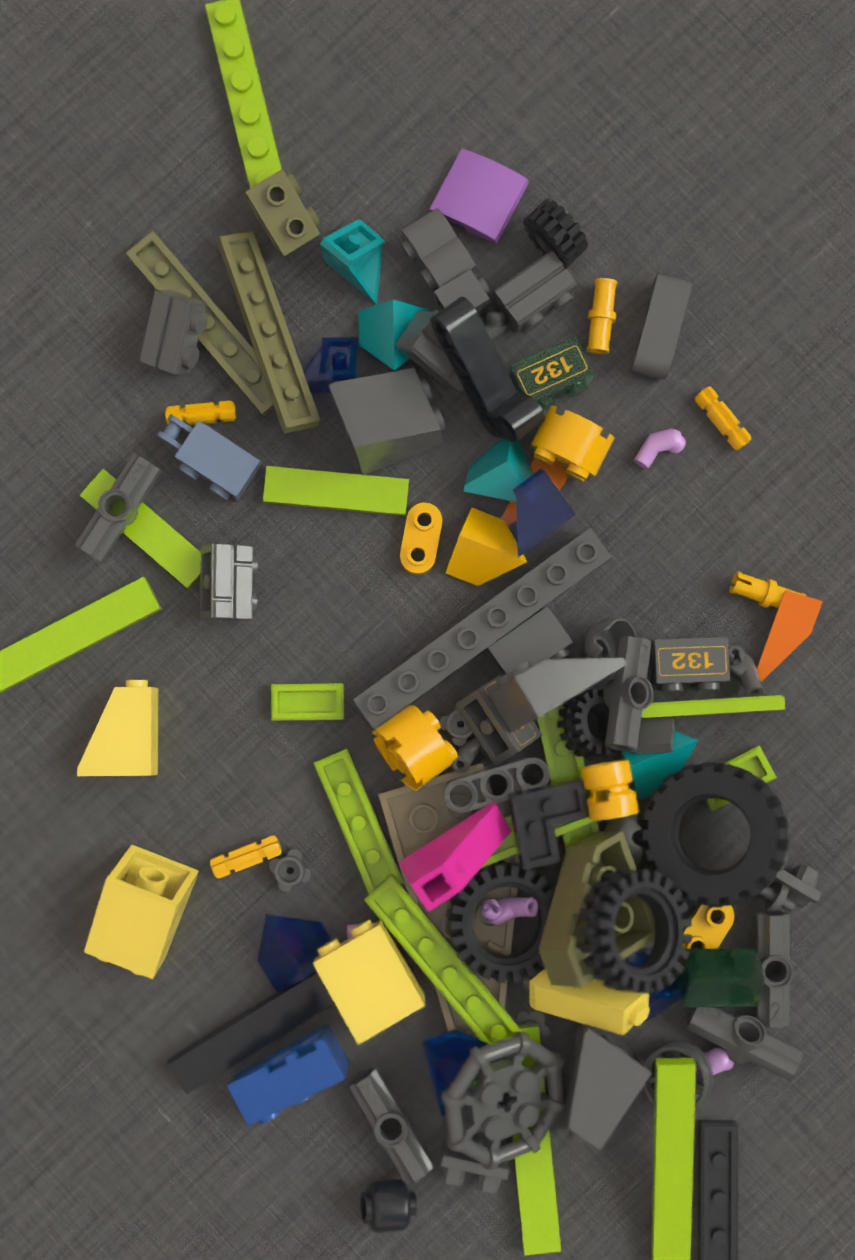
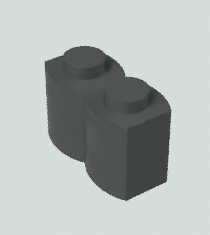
(436, 250)

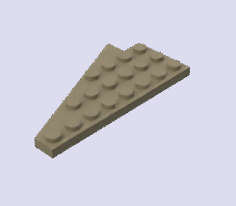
(416, 820)

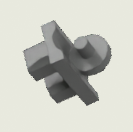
(793, 889)
(456, 1164)

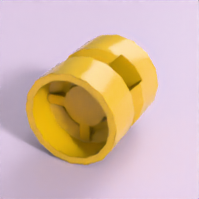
(609, 790)

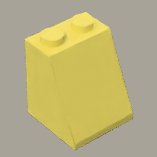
(140, 911)
(369, 980)

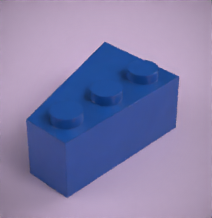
(289, 1076)

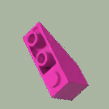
(455, 857)

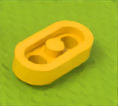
(421, 537)
(706, 931)

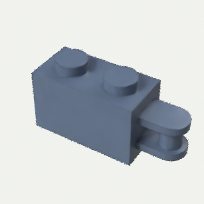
(211, 457)

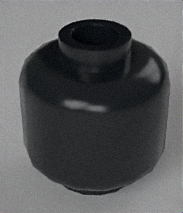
(387, 1206)

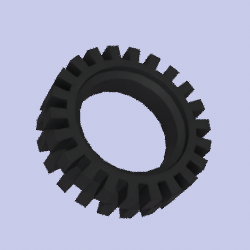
(461, 915)
(668, 925)

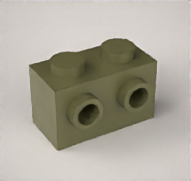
(282, 212)

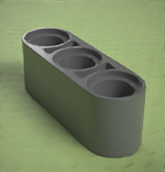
(661, 326)
(477, 784)

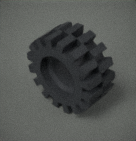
(556, 231)
(576, 724)

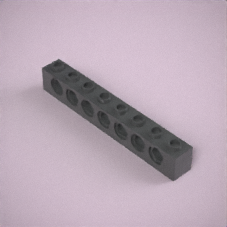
(482, 628)

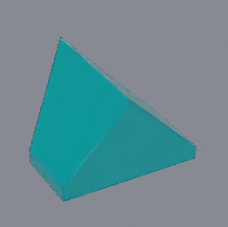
(356, 256)
(382, 327)
(499, 471)
(652, 768)

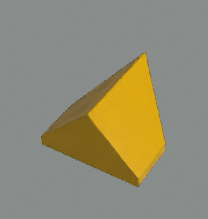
(483, 549)

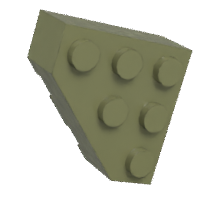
(582, 867)

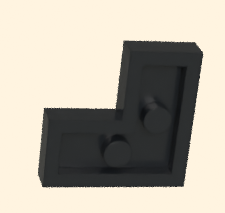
(536, 813)

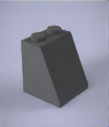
(387, 417)
(600, 1084)

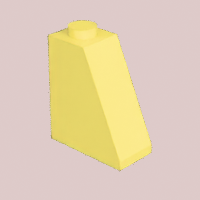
(125, 735)
(590, 1004)

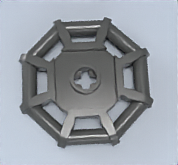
(520, 1109)

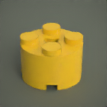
(572, 443)
(414, 746)

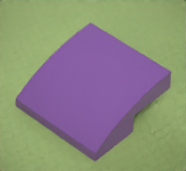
(480, 195)

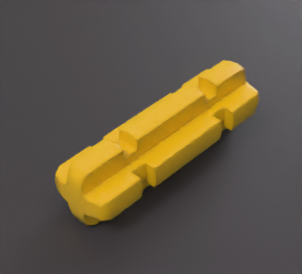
(203, 412)
(722, 418)
(245, 856)

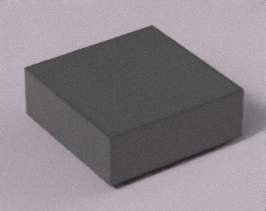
(656, 735)

